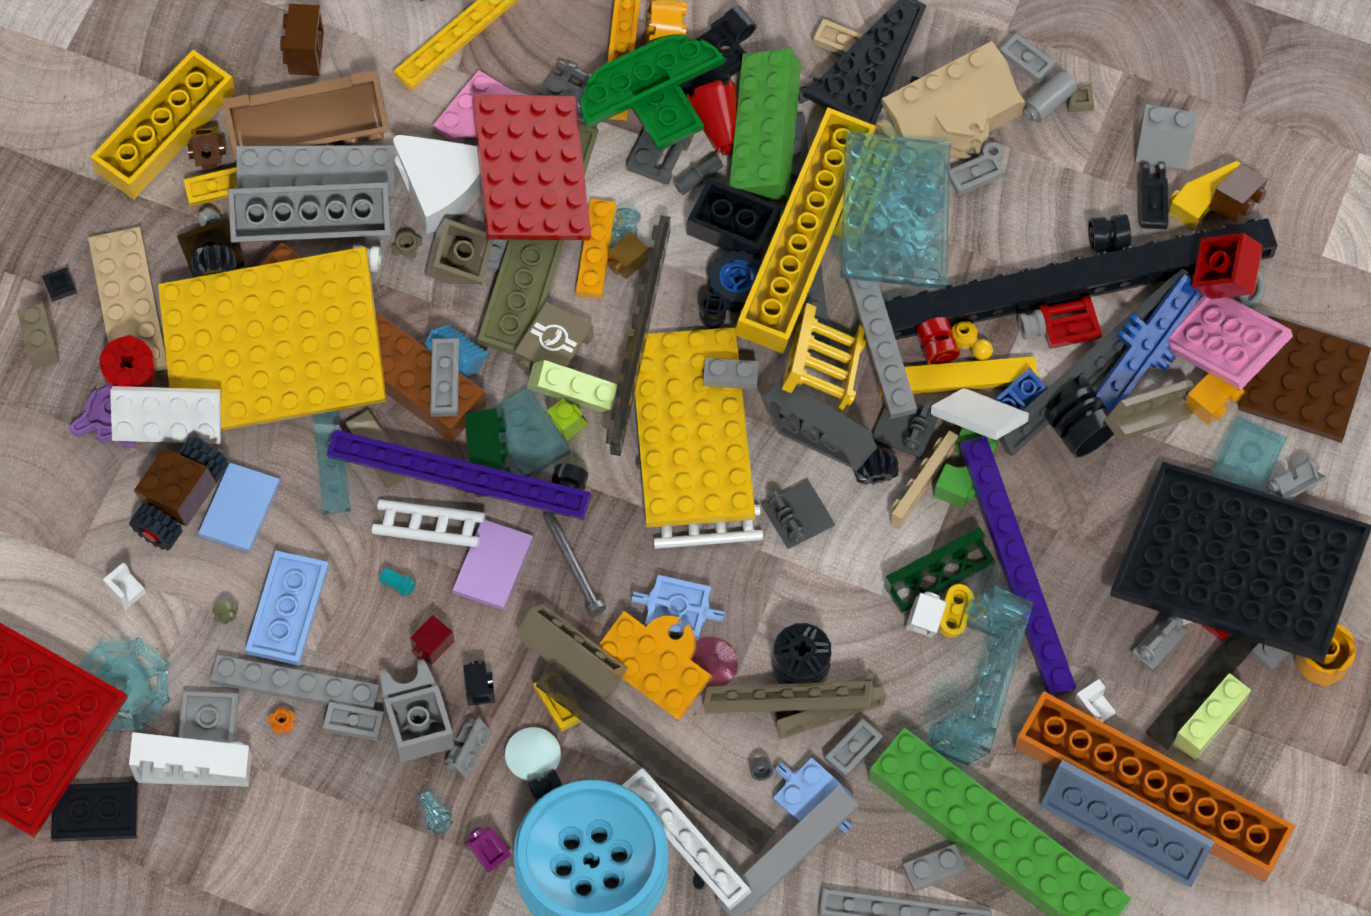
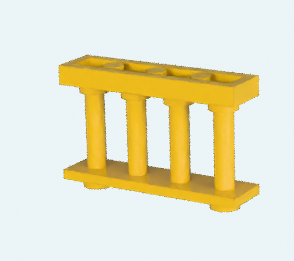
(799, 358)

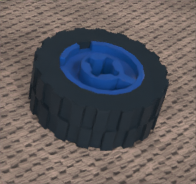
(728, 268)

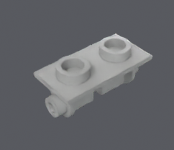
(1305, 478)
(1160, 641)
(474, 737)

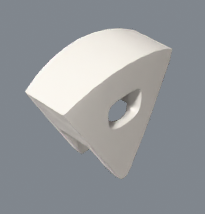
(438, 177)

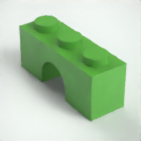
(955, 483)

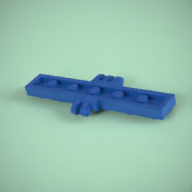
(1147, 342)

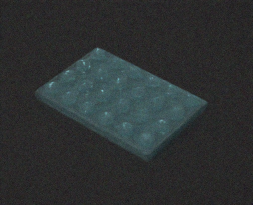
(895, 210)

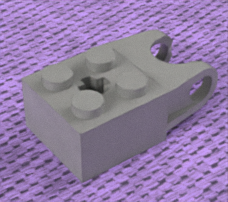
(416, 715)

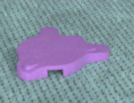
(97, 417)

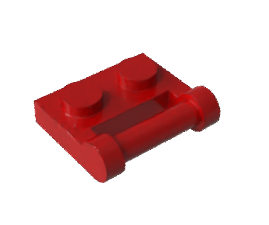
(1072, 328)

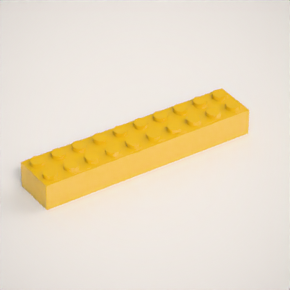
(800, 237)

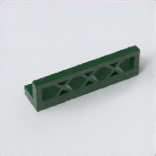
(935, 560)

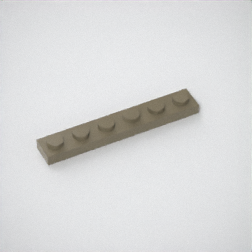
(788, 697)

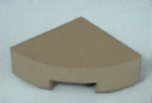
(1082, 100)

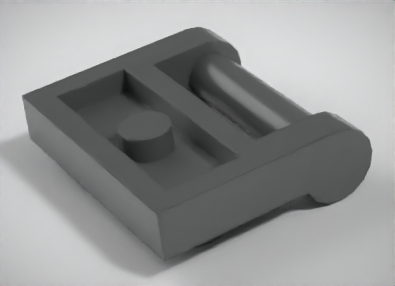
(646, 157)

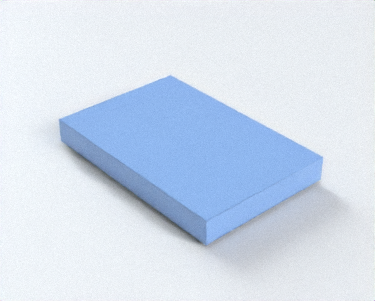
(239, 507)

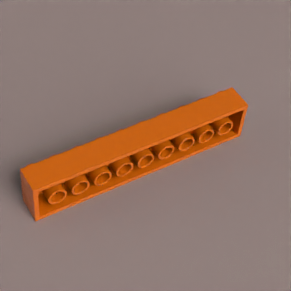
(1241, 830)

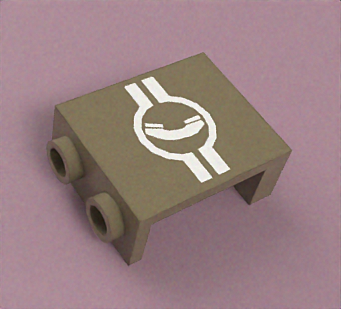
(553, 338)

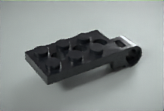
(726, 31)

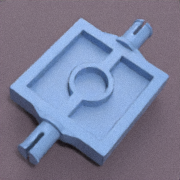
(679, 599)
(806, 790)

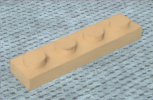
(928, 471)

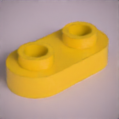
(955, 612)

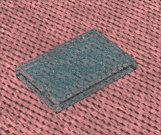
(530, 434)
(1249, 455)

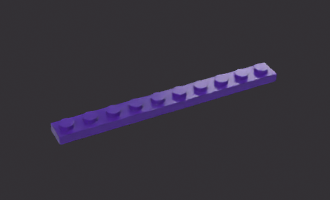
(459, 475)
(1017, 564)

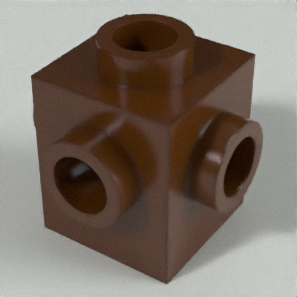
(206, 147)

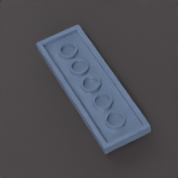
(1127, 823)

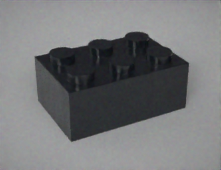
(733, 219)

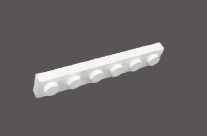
(690, 842)

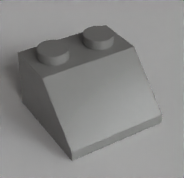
(1166, 137)

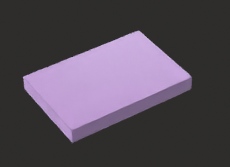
(494, 566)

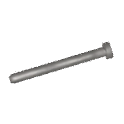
(594, 606)

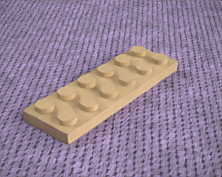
(127, 290)

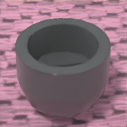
(762, 774)

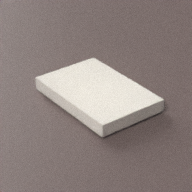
(979, 413)

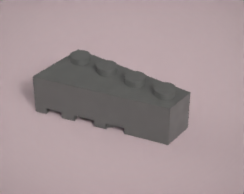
(818, 426)

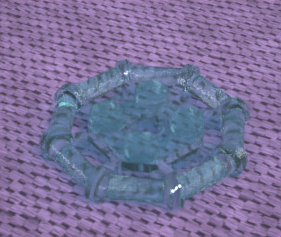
(136, 677)

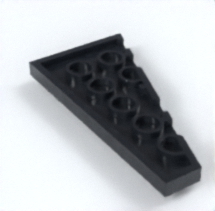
(870, 66)

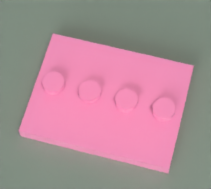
(1228, 339)

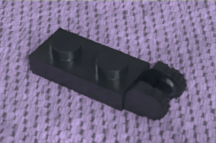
(1154, 198)

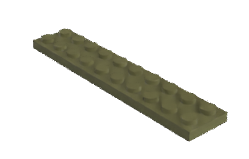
(525, 280)

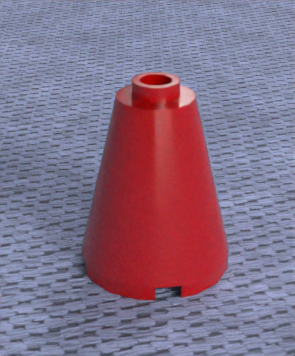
(718, 112)

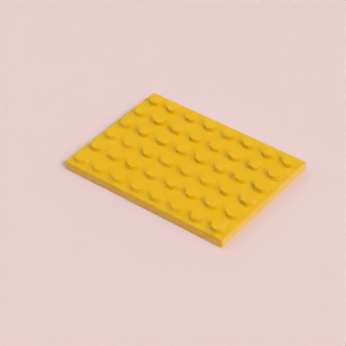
(277, 337)

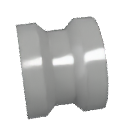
(1031, 324)

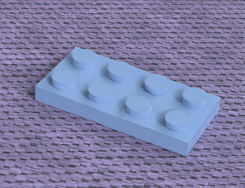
(287, 608)

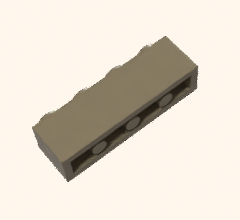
(570, 650)

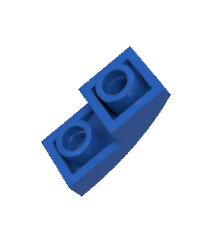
(1022, 390)

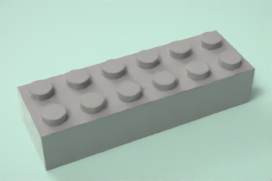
(308, 212)

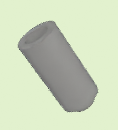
(1049, 97)

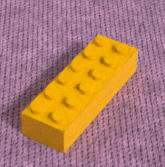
(162, 124)

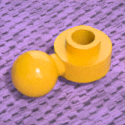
(981, 349)

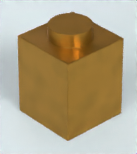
(627, 255)

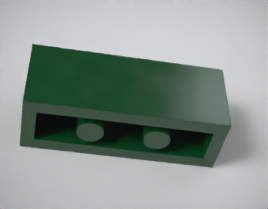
(486, 439)

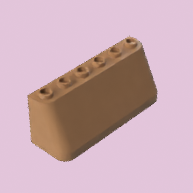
(309, 114)

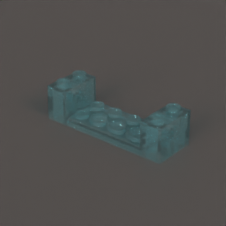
(972, 735)

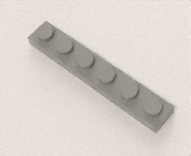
(883, 348)
(292, 683)

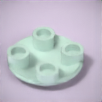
(532, 753)

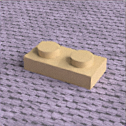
(835, 37)

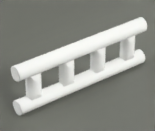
(439, 535)
(721, 535)

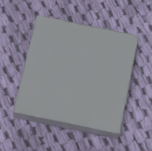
(209, 716)

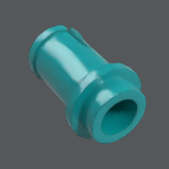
(400, 583)

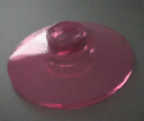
(726, 661)

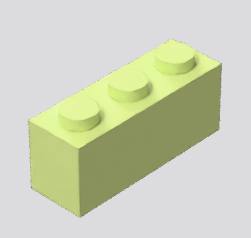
(572, 385)
(1212, 716)

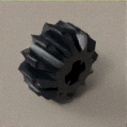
(213, 260)
(878, 468)

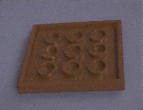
(1309, 383)

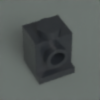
(478, 684)

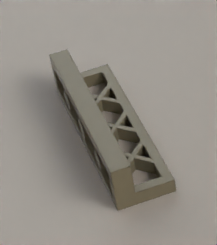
(1150, 411)
(811, 719)

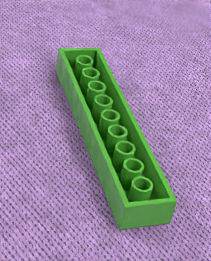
(992, 832)

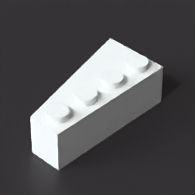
(189, 761)

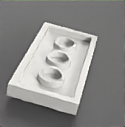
(165, 414)

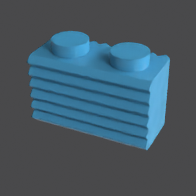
(471, 355)

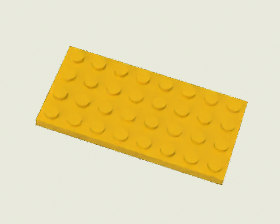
(691, 433)

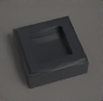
(59, 284)

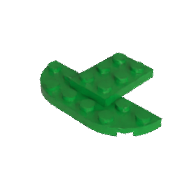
(650, 86)

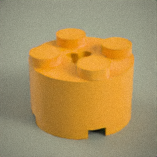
(665, 19)
(1337, 662)

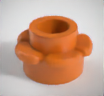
(281, 727)

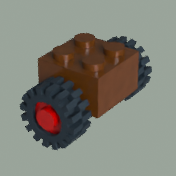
(175, 490)

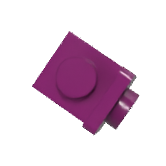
(487, 847)

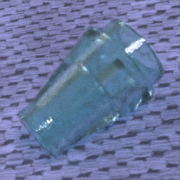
(435, 813)

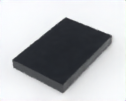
(96, 812)

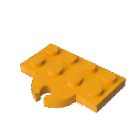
(657, 663)

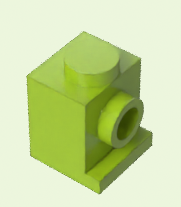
(567, 418)

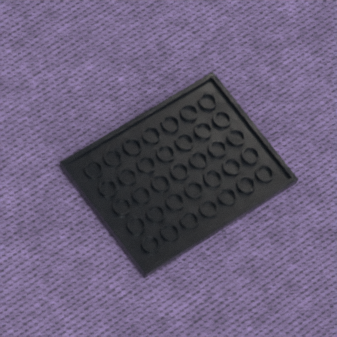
(1242, 561)

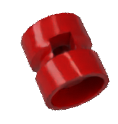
(938, 341)

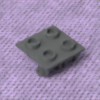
(907, 432)
(797, 514)

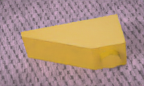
(1194, 199)

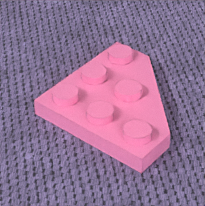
(458, 119)

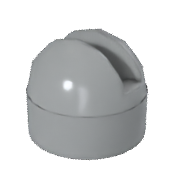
(208, 216)

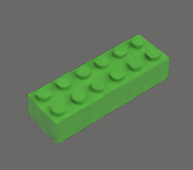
(766, 124)

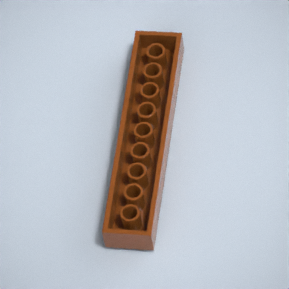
(408, 370)

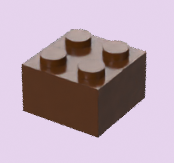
(303, 39)

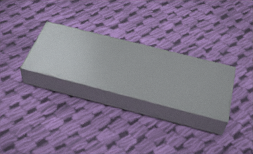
(445, 377)

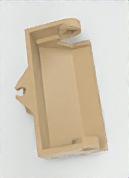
(956, 103)

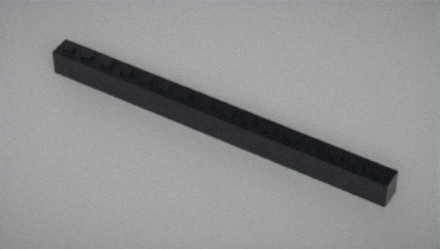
(1064, 281)

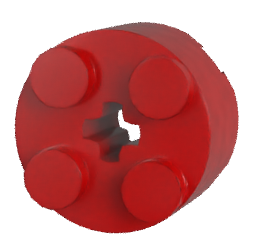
(132, 352)

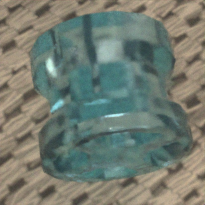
(626, 221)

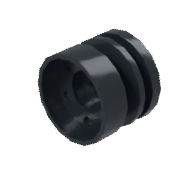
(1081, 421)
(791, 667)

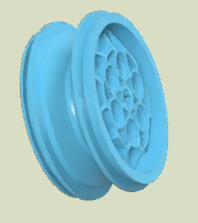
(578, 814)

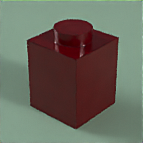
(431, 640)

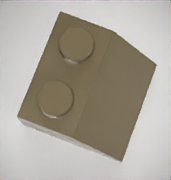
(459, 254)

